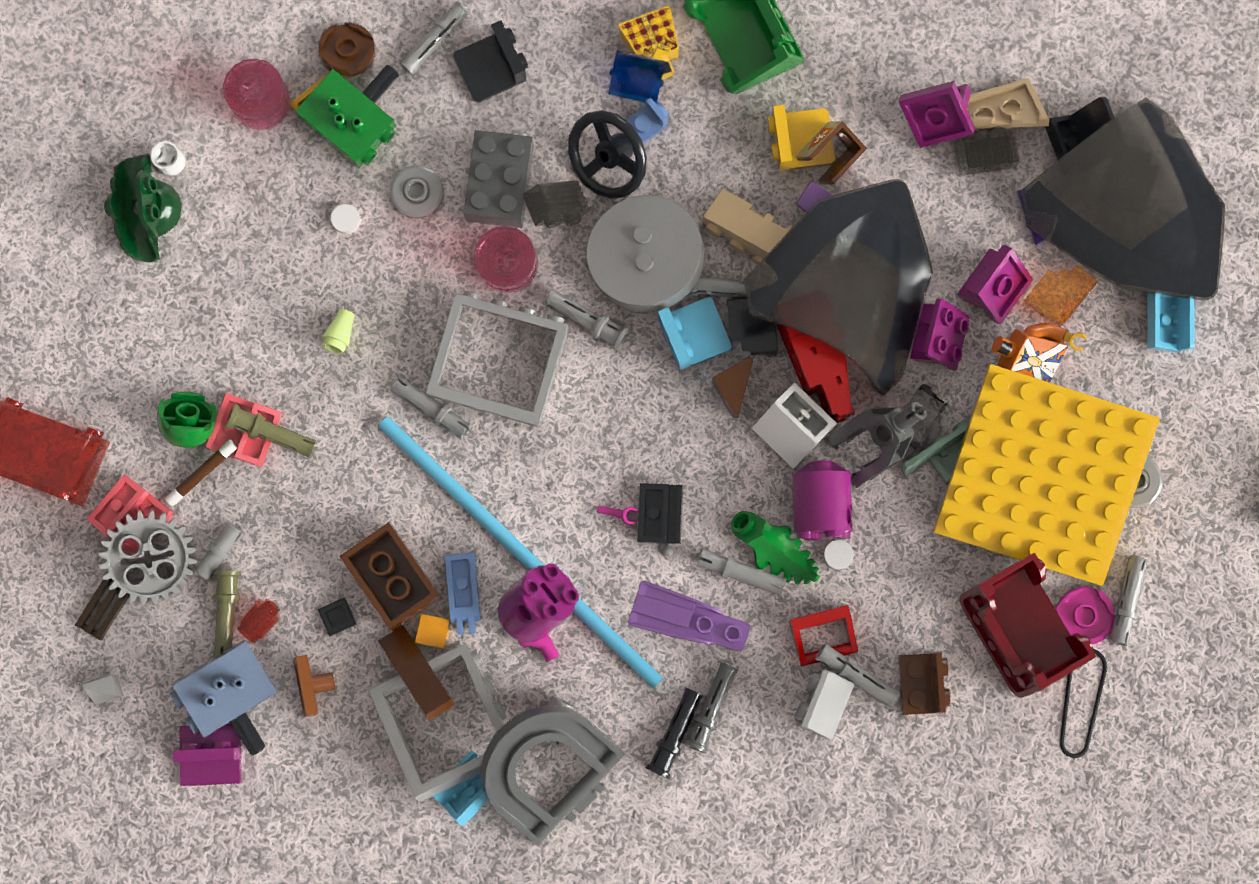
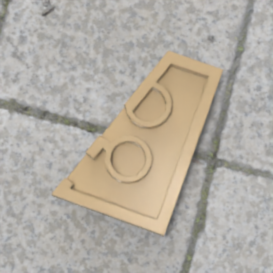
(1007, 107)

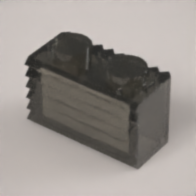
(986, 151)
(556, 204)

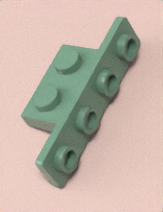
(940, 453)

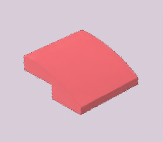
(248, 450)
(122, 499)

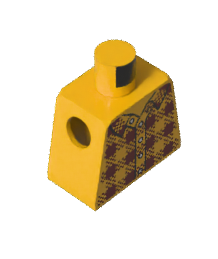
(652, 37)

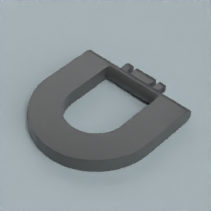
(523, 733)

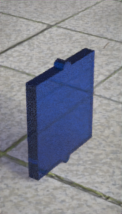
(636, 76)

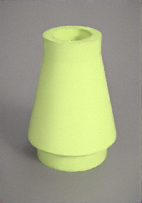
(338, 333)

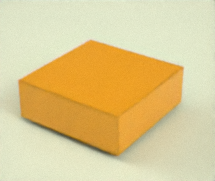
(432, 631)

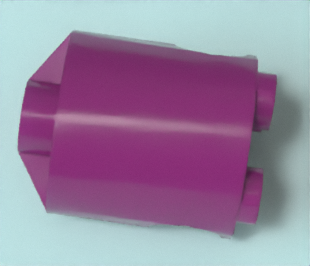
(822, 501)
(537, 603)

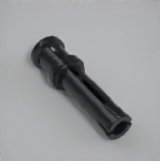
(669, 746)

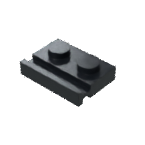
(660, 513)

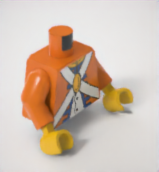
(1035, 350)

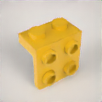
(793, 132)

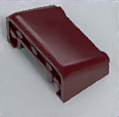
(1024, 628)

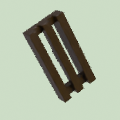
(90, 629)

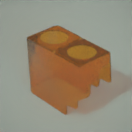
(1060, 294)

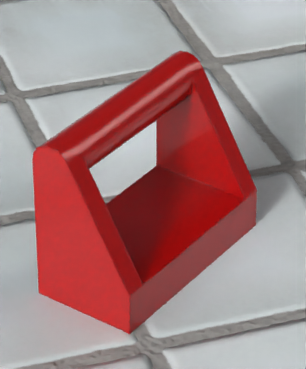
(820, 618)

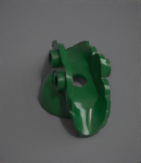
(157, 207)

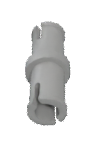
(218, 551)

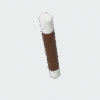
(201, 472)

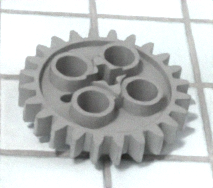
(152, 583)

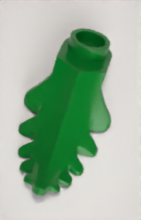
(774, 548)

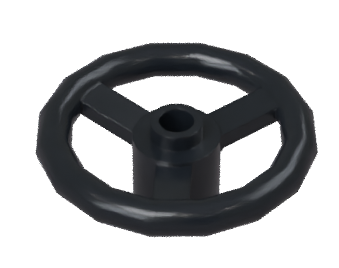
(609, 153)

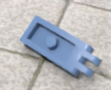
(463, 590)

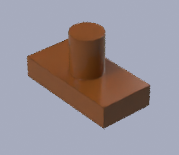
(310, 685)

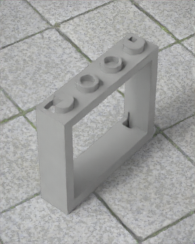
(501, 309)
(425, 790)

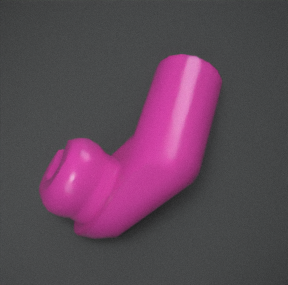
(545, 645)

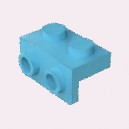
(1170, 323)
(465, 798)

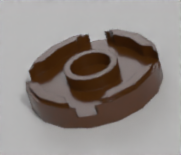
(346, 49)

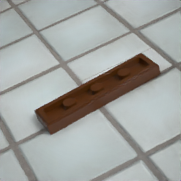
(416, 673)

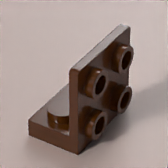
(923, 683)

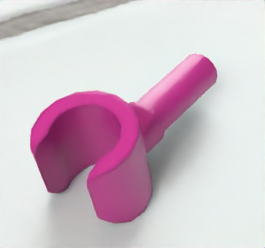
(618, 513)

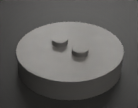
(646, 253)

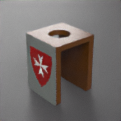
(854, 150)

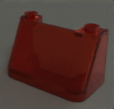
(49, 453)

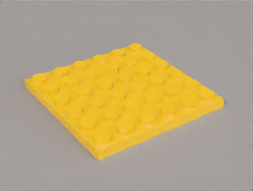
(1046, 474)

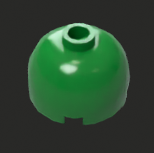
(186, 419)

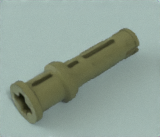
(256, 427)
(226, 597)

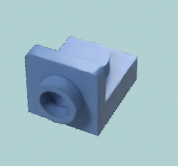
(649, 120)

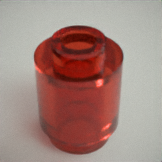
(259, 620)

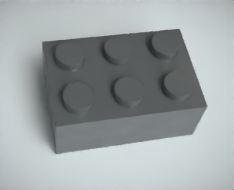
(498, 178)

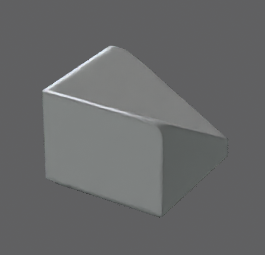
(103, 689)

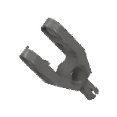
(889, 430)

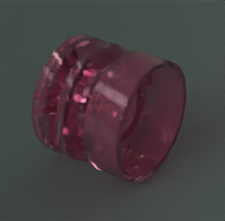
(266, 106)
(506, 242)

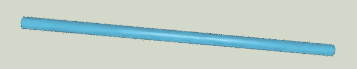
(514, 546)

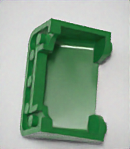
(748, 38)

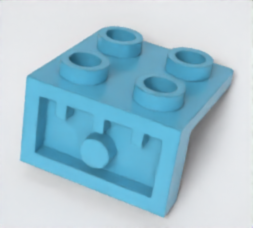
(694, 333)

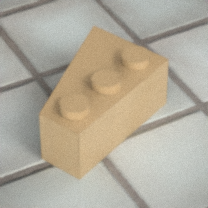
(743, 226)

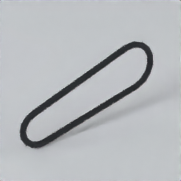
(1096, 705)

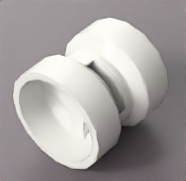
(164, 153)

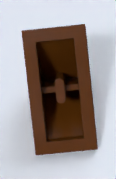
(732, 385)

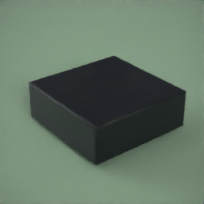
(337, 616)

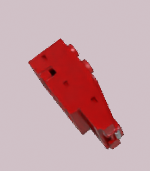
(820, 372)

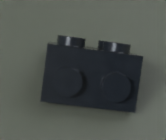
(491, 64)
(1071, 130)

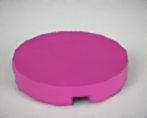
(1078, 618)

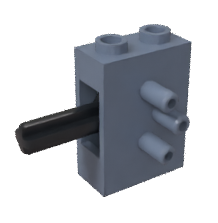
(224, 692)

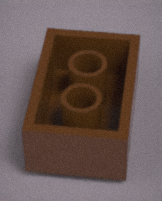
(390, 576)

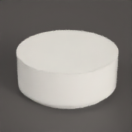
(345, 218)
(838, 555)

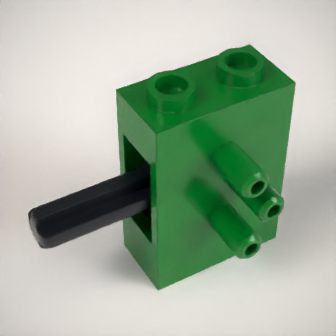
(350, 117)

